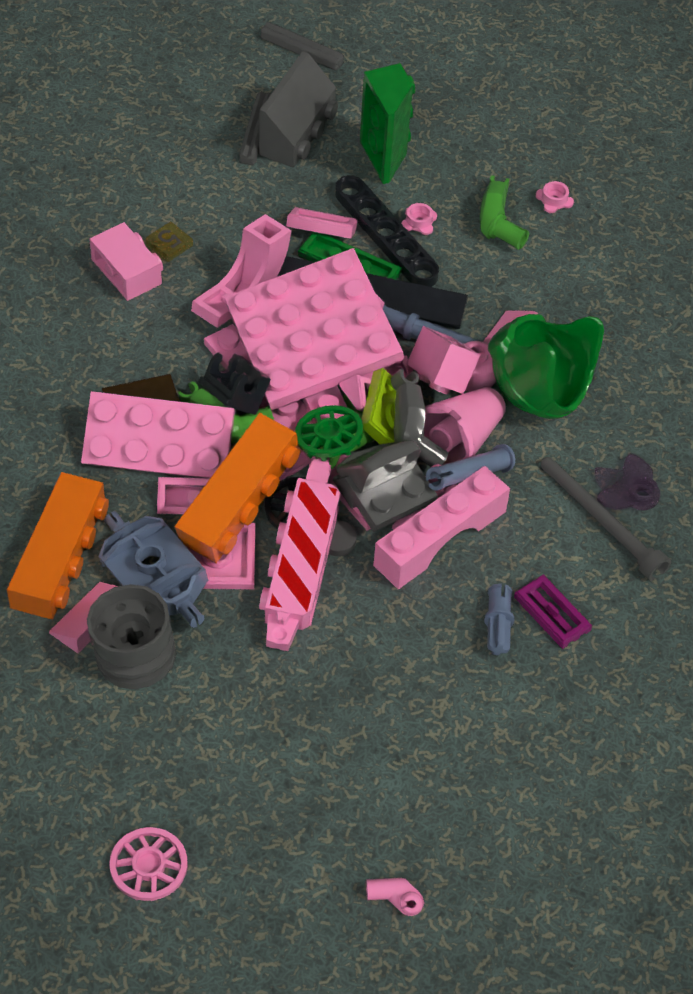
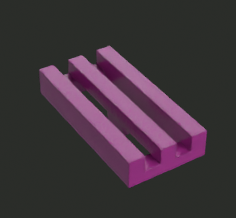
(543, 620)

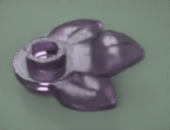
(622, 486)

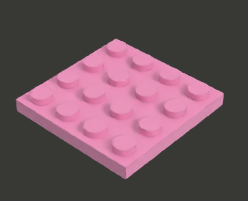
(314, 328)

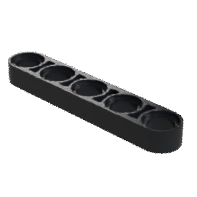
(385, 219)

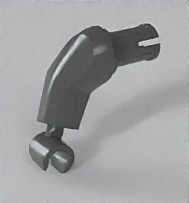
(410, 418)

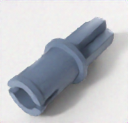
(499, 619)

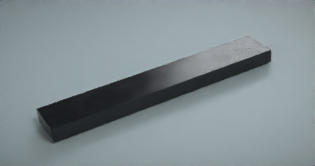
(429, 303)

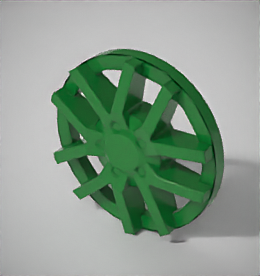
(329, 432)

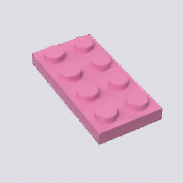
(156, 435)

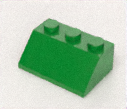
(386, 118)

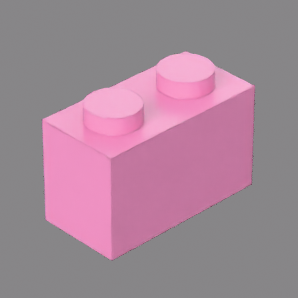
(126, 261)
(442, 361)

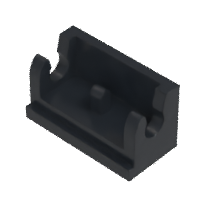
(238, 386)

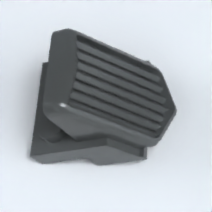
(384, 483)

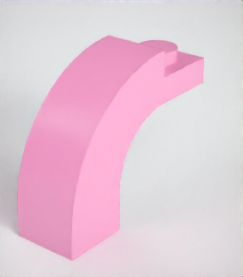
(259, 260)

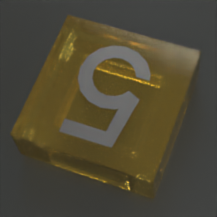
(169, 241)

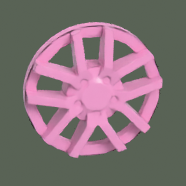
(148, 863)

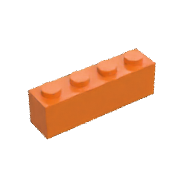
(238, 488)
(57, 546)

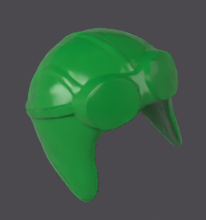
(546, 364)

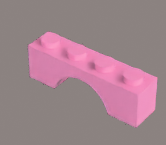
(414, 543)

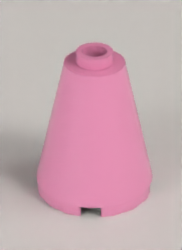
(464, 422)

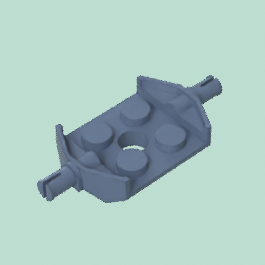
(174, 576)

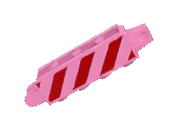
(301, 557)

